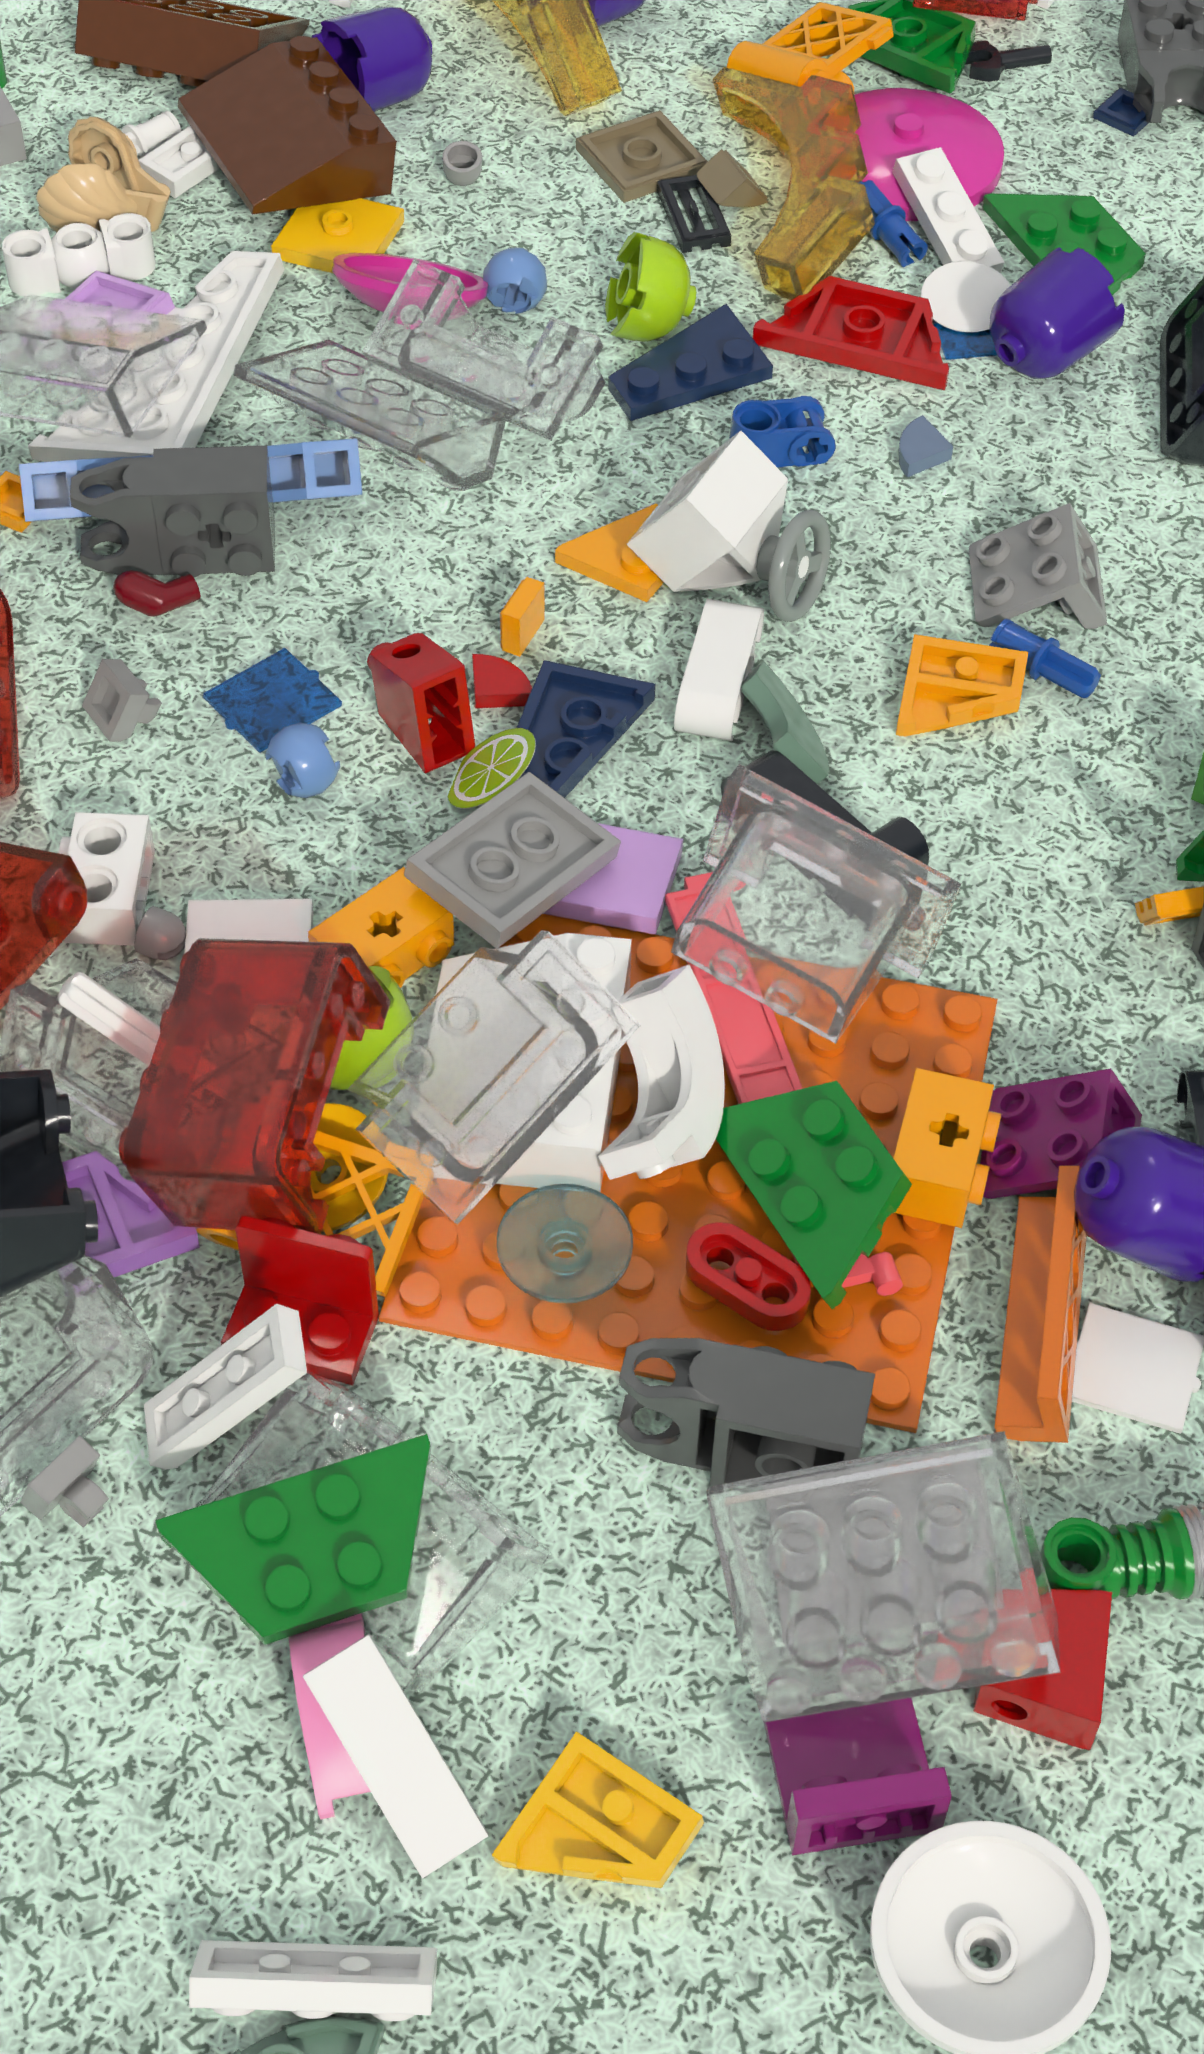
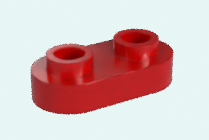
(753, 1276)

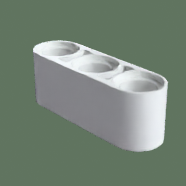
(716, 669)

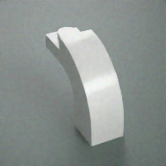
(677, 1078)

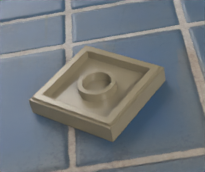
(639, 154)

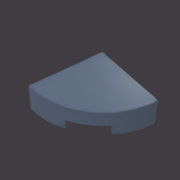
(922, 447)

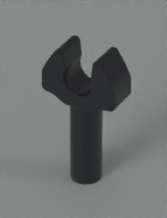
(989, 62)

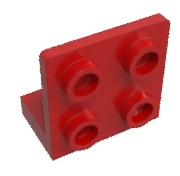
(322, 1279)

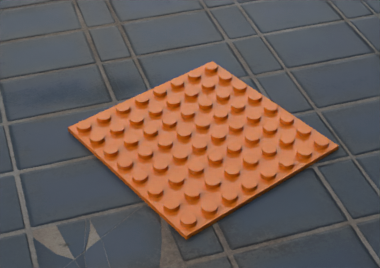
(457, 1288)

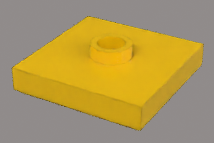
(338, 228)

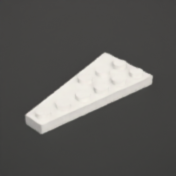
(231, 305)

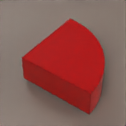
(498, 683)

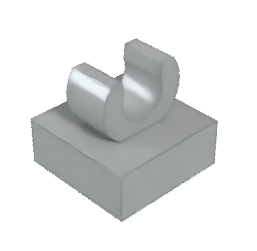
(118, 700)
(67, 1484)

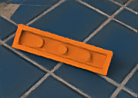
(1042, 1317)

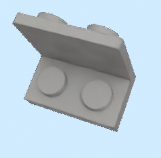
(1036, 565)

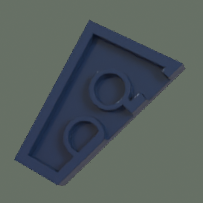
(691, 366)
(578, 719)

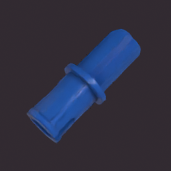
(892, 227)
(1048, 659)

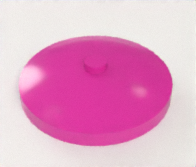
(915, 121)

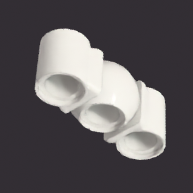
(76, 251)

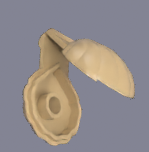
(100, 180)

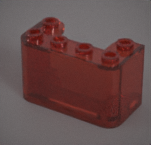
(245, 1079)

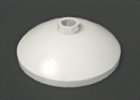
(1000, 1892)

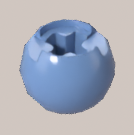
(515, 280)
(302, 760)

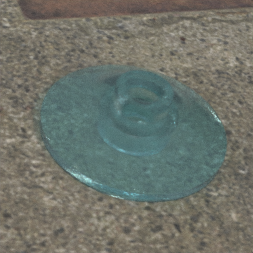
(571, 1221)

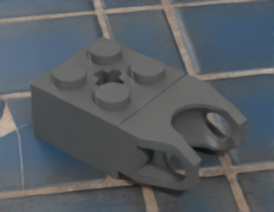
(1163, 54)
(182, 512)
(746, 1408)

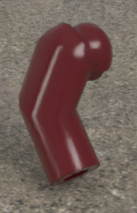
(154, 596)

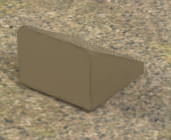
(730, 182)

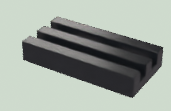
(700, 236)

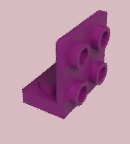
(1052, 1127)
(855, 1777)

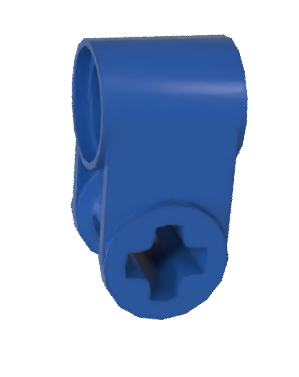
(783, 430)

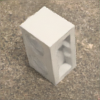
(116, 866)

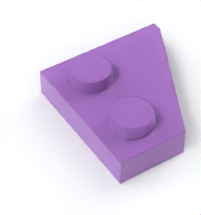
(129, 1222)

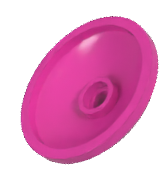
(377, 276)

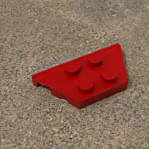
(860, 330)

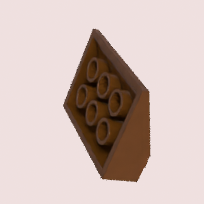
(178, 35)
(292, 129)

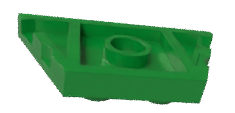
(925, 42)
(1047, 222)
(816, 1177)
(310, 1542)

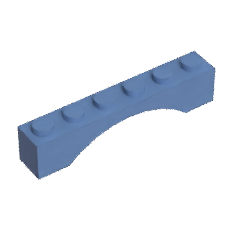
(296, 474)

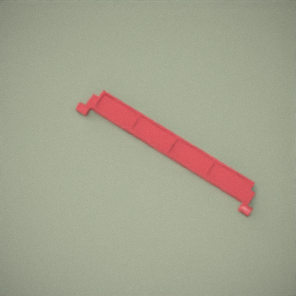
(761, 1063)

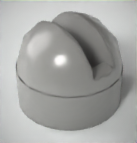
(462, 163)
(160, 934)

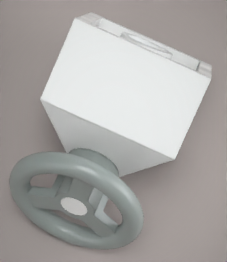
(725, 527)

